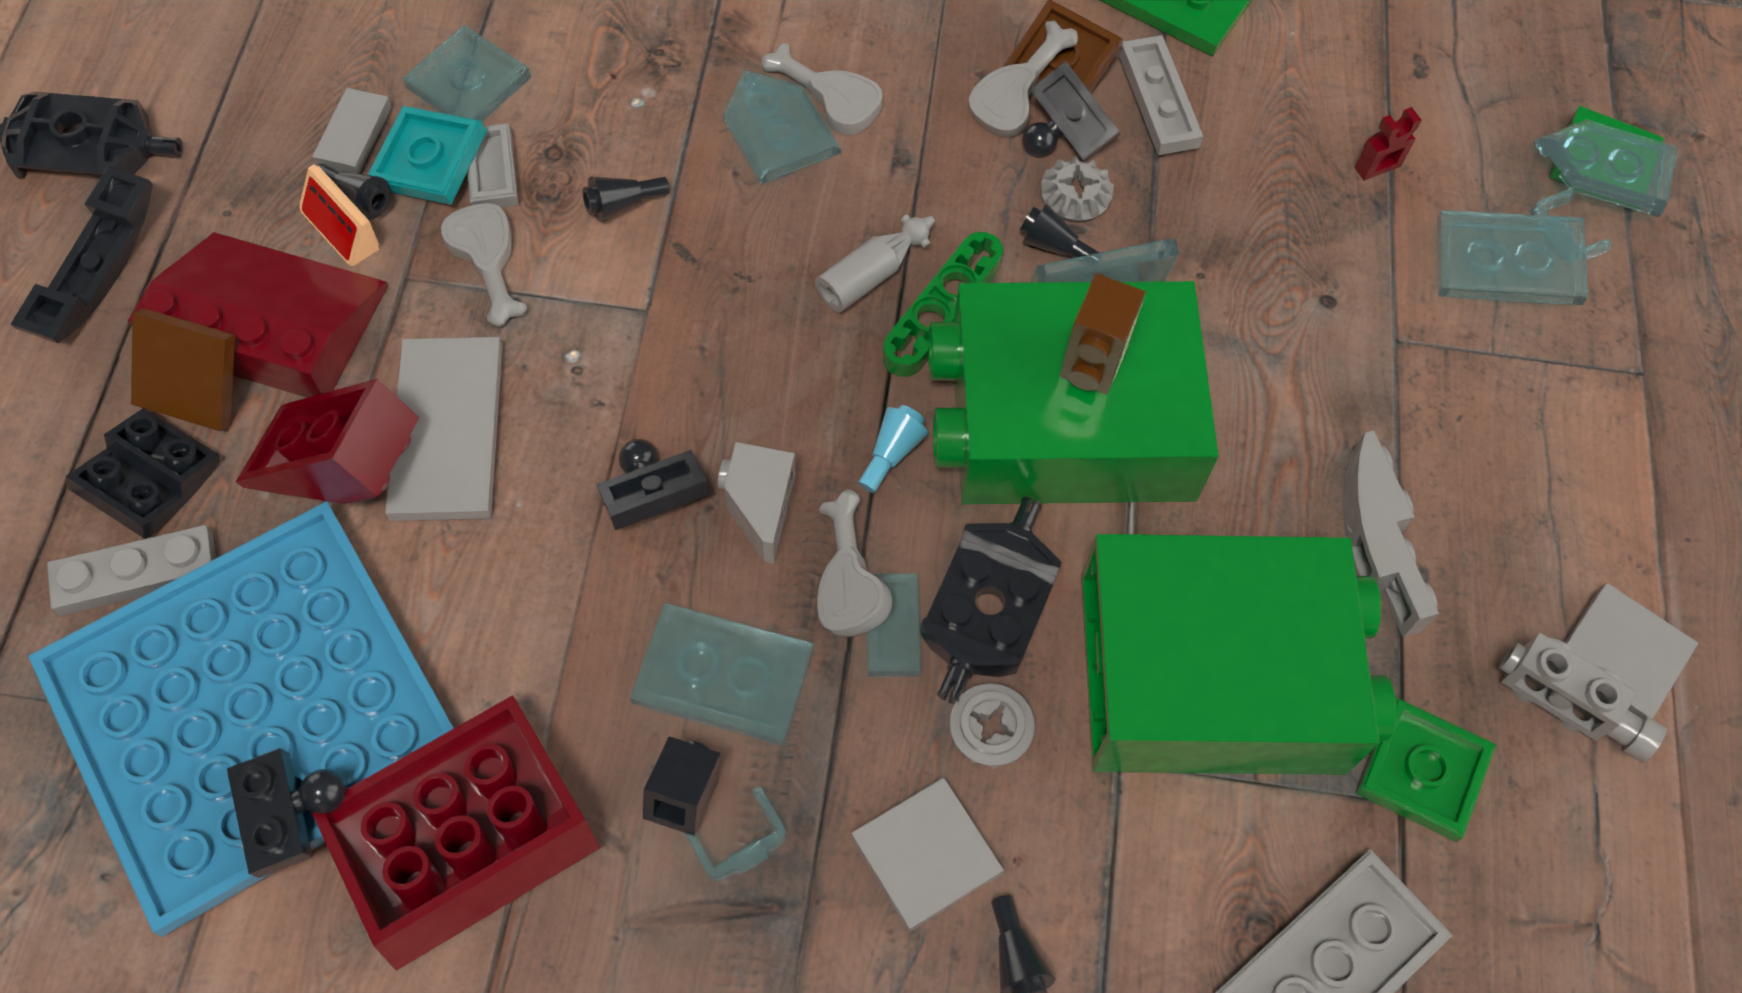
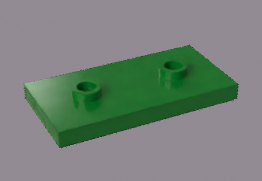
(1195, 22)

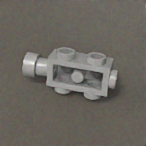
(1570, 682)

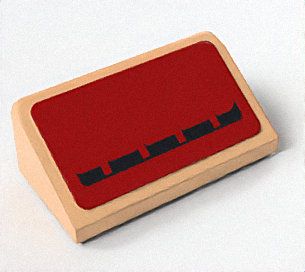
(337, 218)

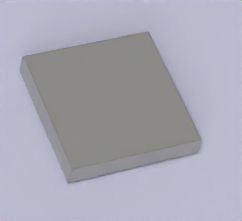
(1633, 645)
(926, 854)

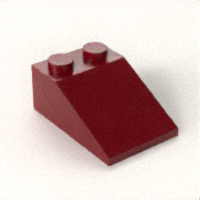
(332, 445)

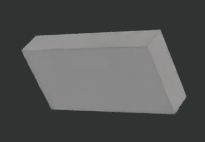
(352, 131)
(493, 169)

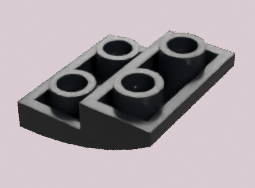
(143, 472)

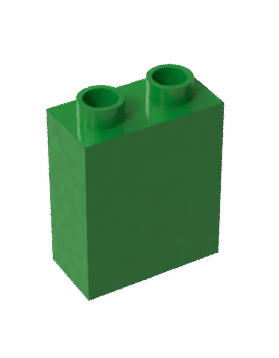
(1041, 436)
(1231, 655)

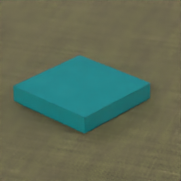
(428, 154)

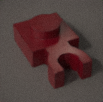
(1388, 147)

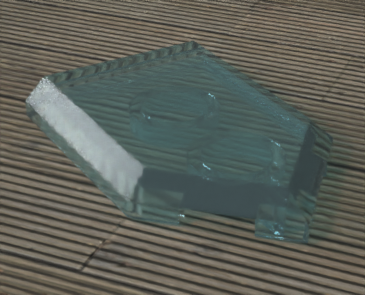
(777, 126)
(1613, 165)

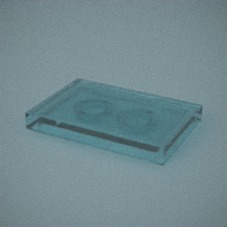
(1512, 257)
(1129, 264)
(722, 674)

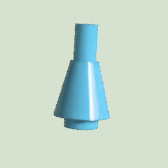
(898, 435)

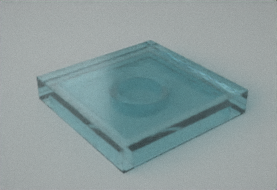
(467, 76)

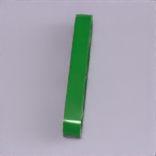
(938, 300)

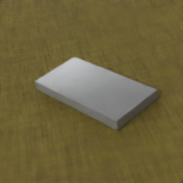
(453, 444)
(1352, 939)

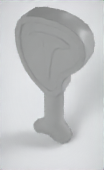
(1002, 97)
(847, 98)
(485, 239)
(848, 595)

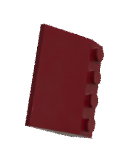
(288, 313)
(454, 833)

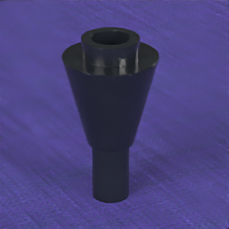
(366, 192)
(613, 195)
(1049, 232)
(1019, 960)

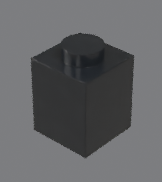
(681, 785)

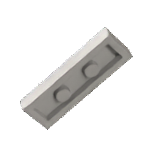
(1160, 95)
(126, 569)

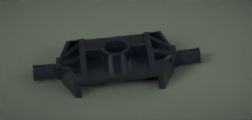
(110, 134)
(998, 562)

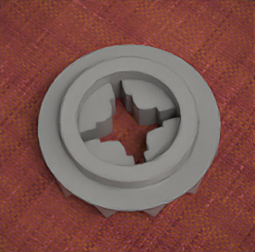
(1061, 195)
(982, 703)

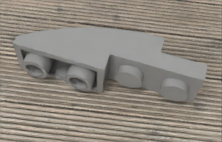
(1374, 519)

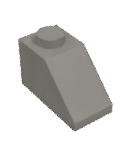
(758, 493)

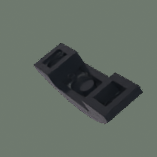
(95, 260)

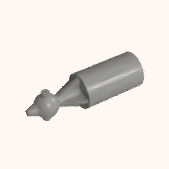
(870, 264)

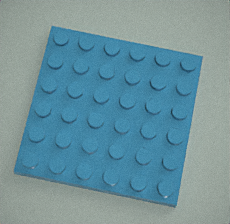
(219, 668)

